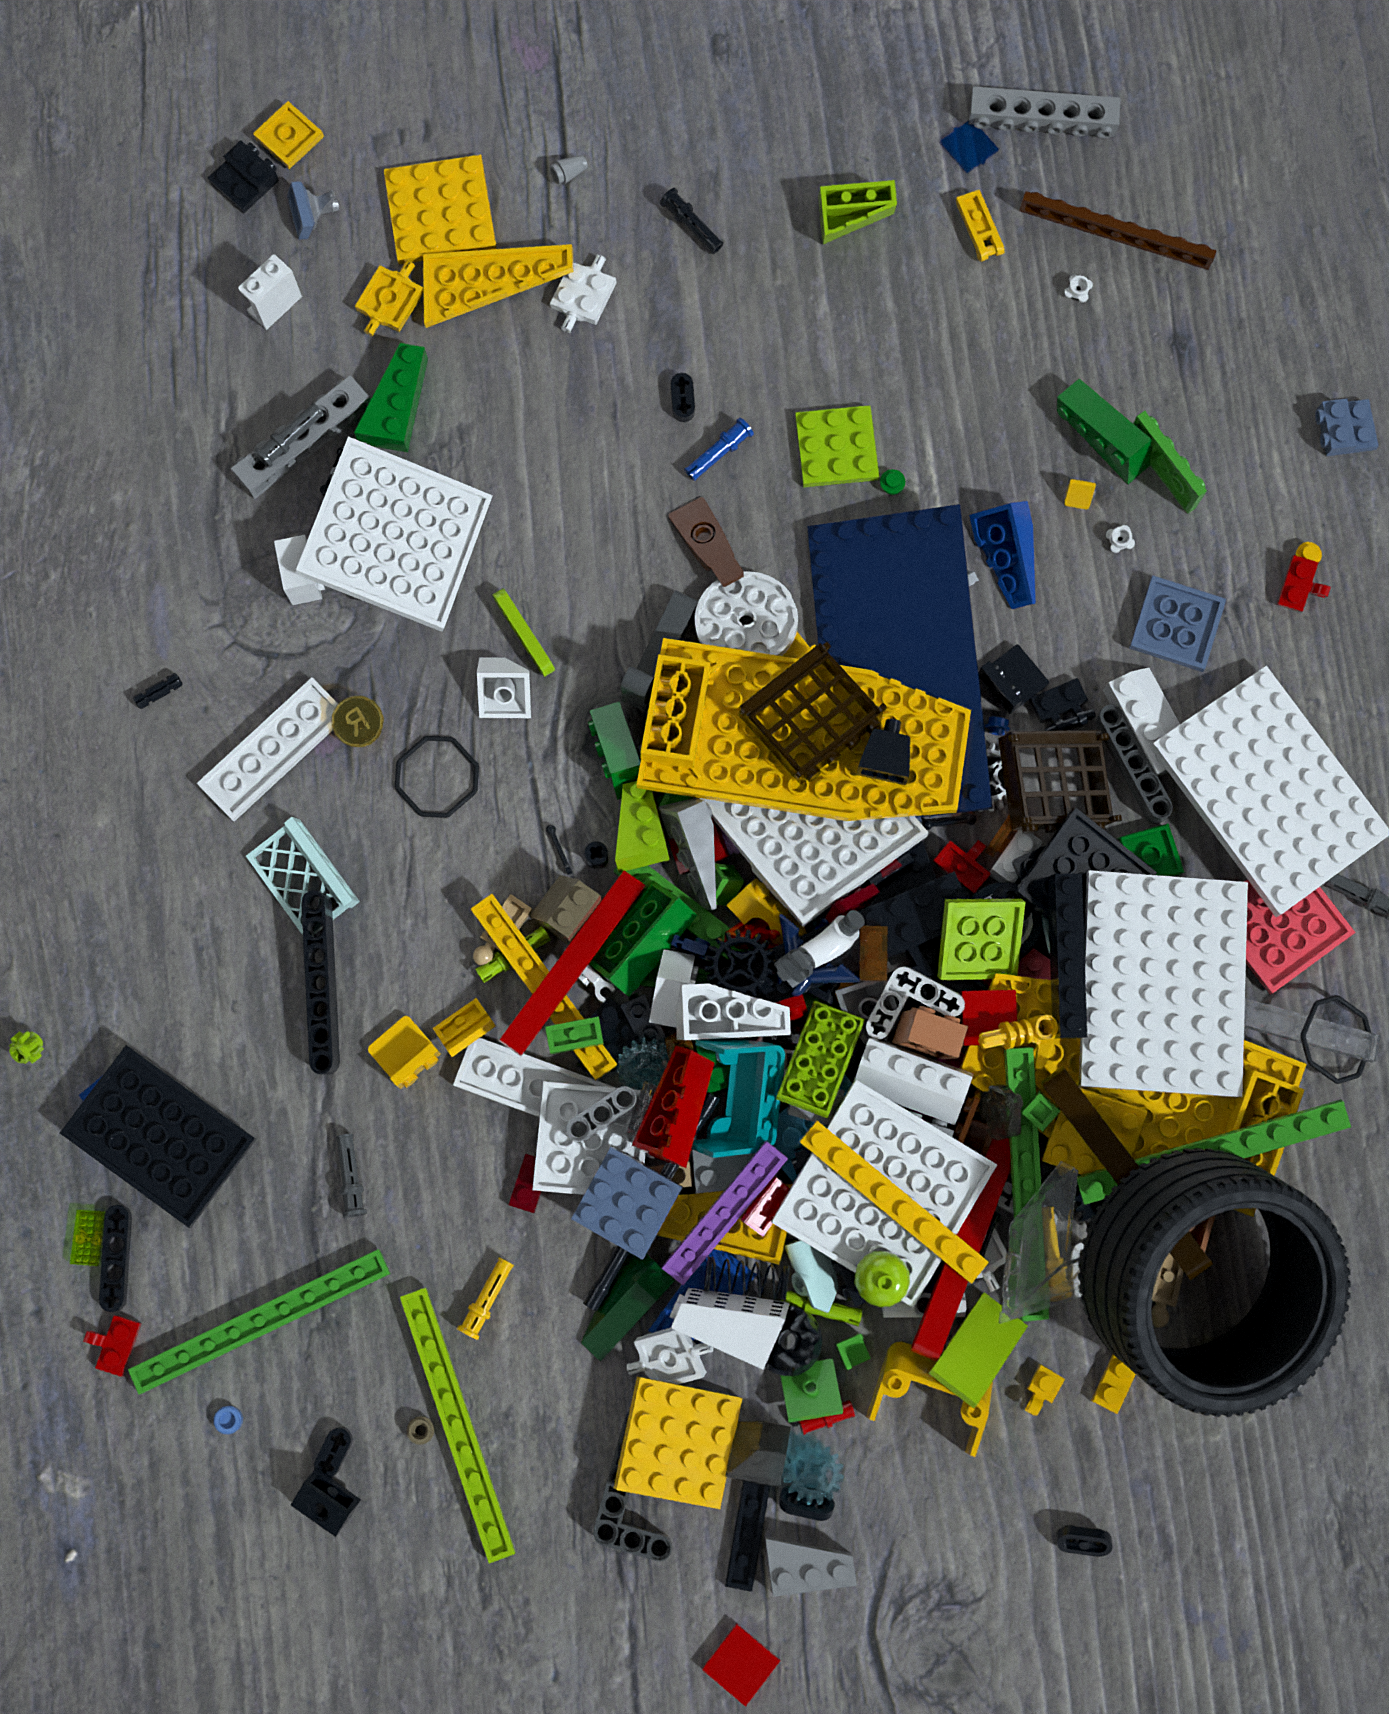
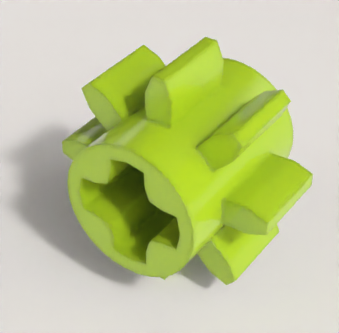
(26, 1047)

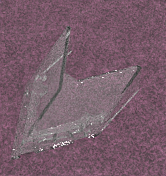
(1040, 1259)

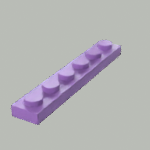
(724, 1212)

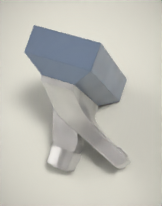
(308, 208)

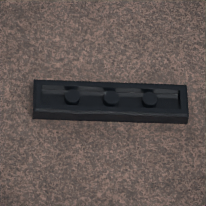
(747, 1536)

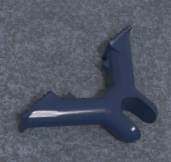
(825, 974)

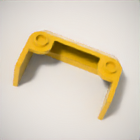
(903, 1366)

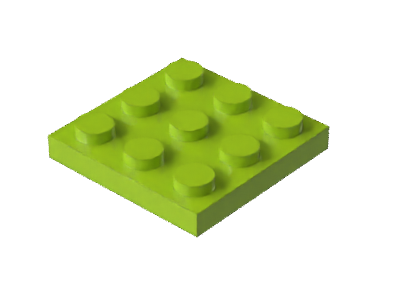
(837, 446)
(980, 938)

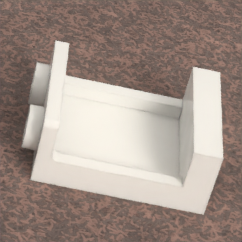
(270, 291)

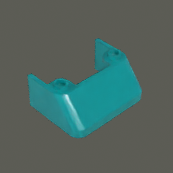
(751, 1097)

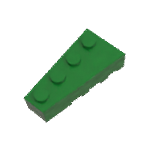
(394, 405)
(1105, 430)

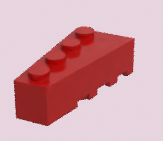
(675, 1108)

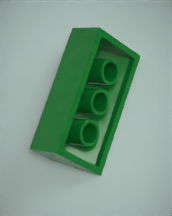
(642, 937)

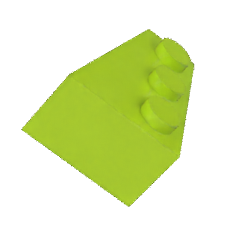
(854, 206)
(639, 831)

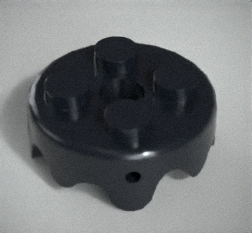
(806, 1347)

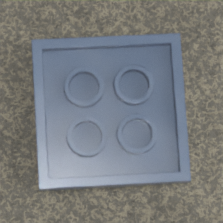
(1177, 623)
(627, 1202)

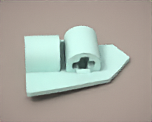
(813, 1274)

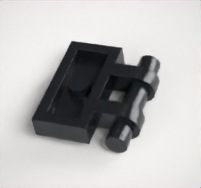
(1060, 700)

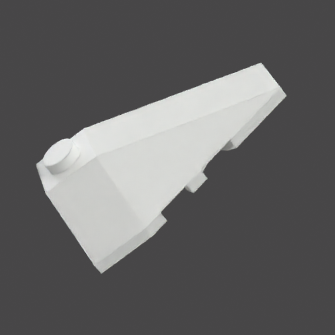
(715, 1013)

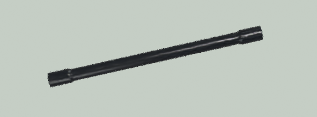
(601, 1286)

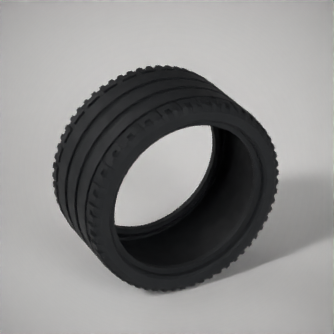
(1282, 1333)

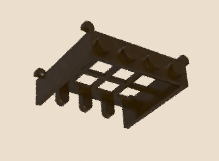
(786, 682)
(1016, 796)

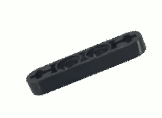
(120, 1258)

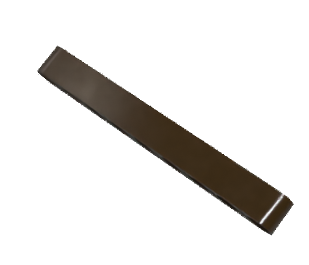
(1113, 1155)

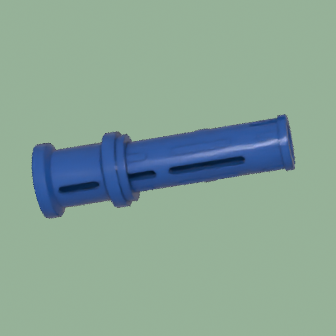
(727, 442)

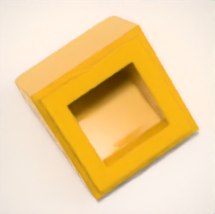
(1079, 494)

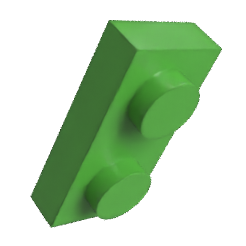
(574, 1035)

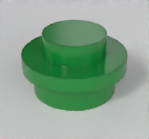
(892, 482)

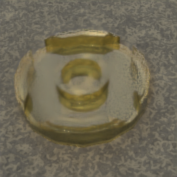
(357, 721)

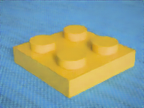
(288, 135)

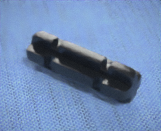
(157, 691)

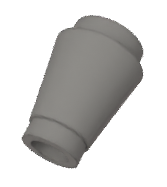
(566, 169)

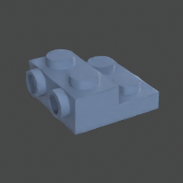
(1346, 426)

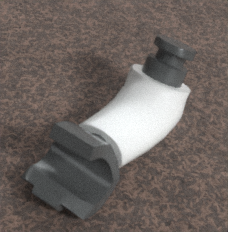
(828, 945)

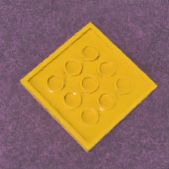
(439, 208)
(677, 1443)

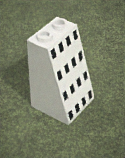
(731, 1323)

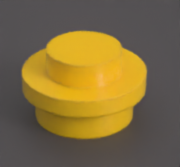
(1309, 551)

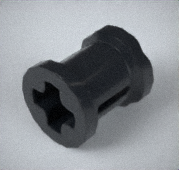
(596, 846)

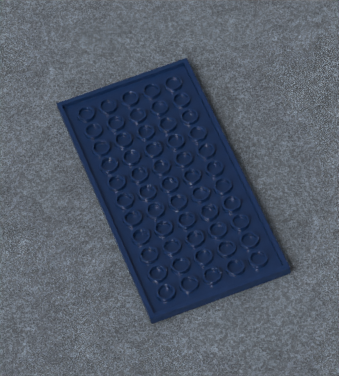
(900, 604)

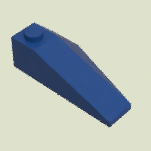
(1009, 545)

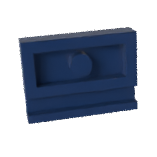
(699, 948)

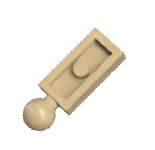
(518, 914)
(1166, 1290)

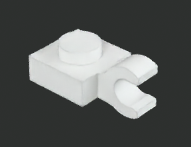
(592, 977)

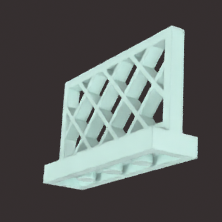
(315, 858)

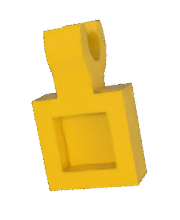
(1044, 1386)

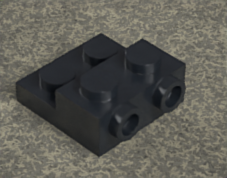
(244, 176)

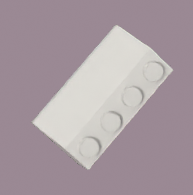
(1144, 709)
(914, 1080)

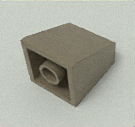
(566, 908)

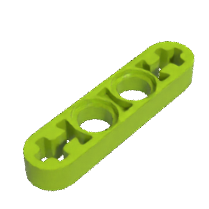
(523, 632)

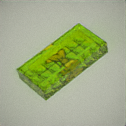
(87, 1237)

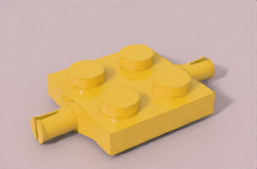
(389, 298)

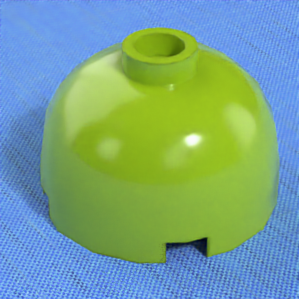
(882, 1278)

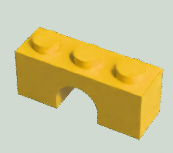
(758, 902)

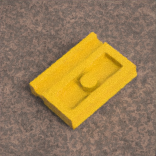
(464, 1027)

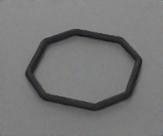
(461, 802)
(1305, 1044)

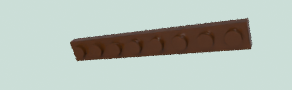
(1117, 230)

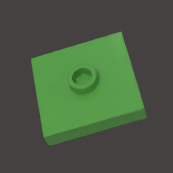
(812, 1393)

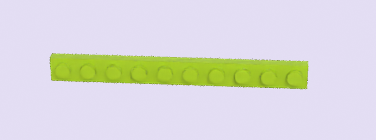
(458, 1426)

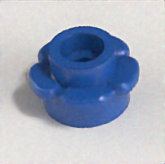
(997, 726)

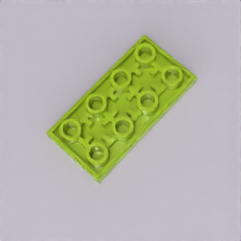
(820, 1059)
(977, 1351)

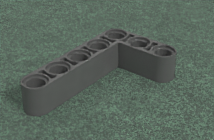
(638, 681)
(621, 1528)

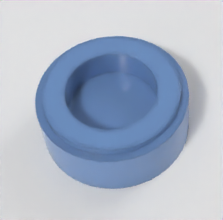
(228, 1419)

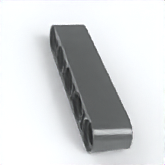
(1134, 776)

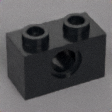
(325, 1502)

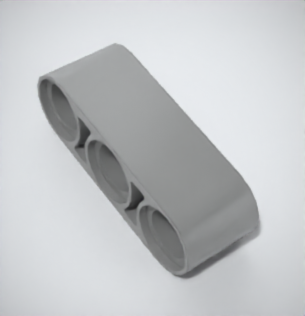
(594, 1126)

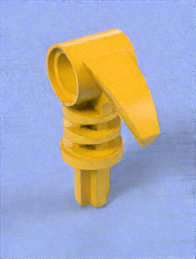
(1024, 1032)

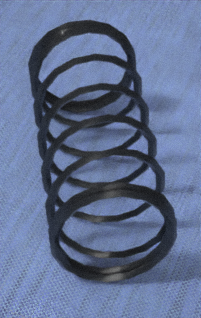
(783, 1280)

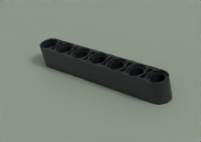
(328, 993)

